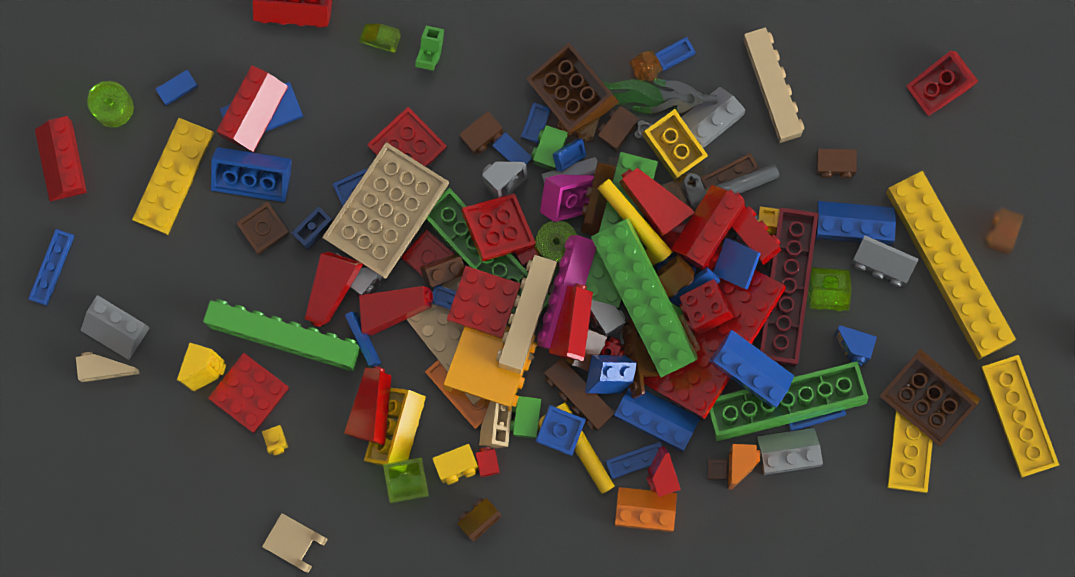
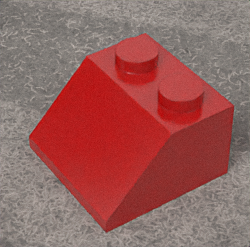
(662, 475)

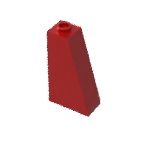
(655, 202)
(330, 286)
(391, 307)
(572, 324)
(370, 408)

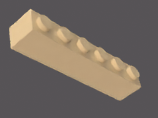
(772, 85)
(527, 314)

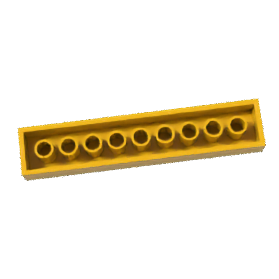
(950, 265)

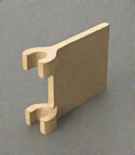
(291, 541)

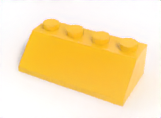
(200, 367)
(402, 423)

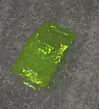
(381, 36)

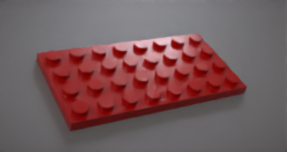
(700, 382)

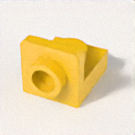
(770, 218)
(275, 440)

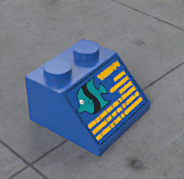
(855, 344)

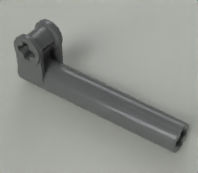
(695, 193)

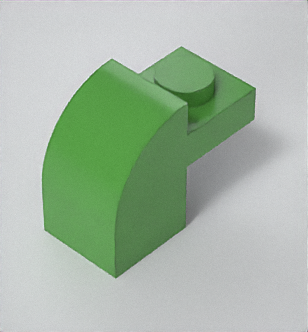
(430, 48)

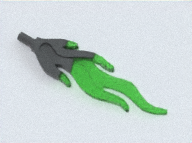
(657, 98)

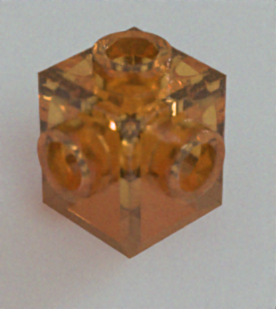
(646, 66)

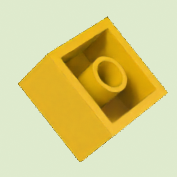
(456, 464)

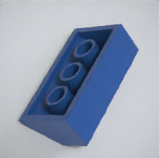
(250, 174)
(854, 221)
(752, 369)
(657, 419)

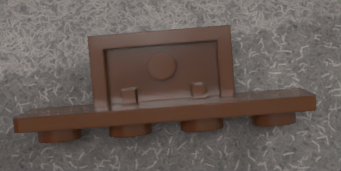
(596, 205)
(637, 351)

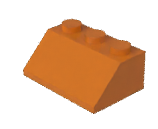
(741, 462)
(645, 510)

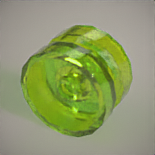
(110, 93)
(544, 239)

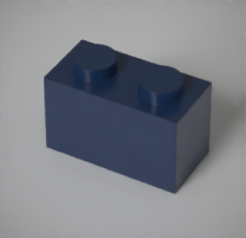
(312, 228)

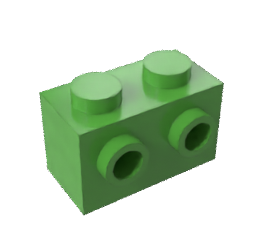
(550, 142)
(526, 417)

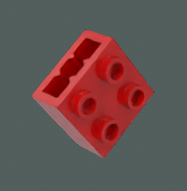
(705, 307)

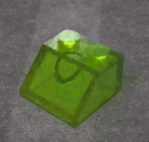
(830, 289)
(405, 480)

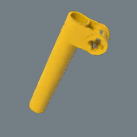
(656, 247)
(588, 458)

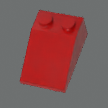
(942, 82)

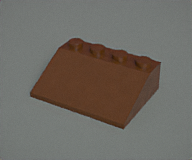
(572, 89)
(930, 397)

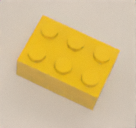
(674, 144)

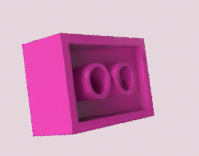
(565, 196)

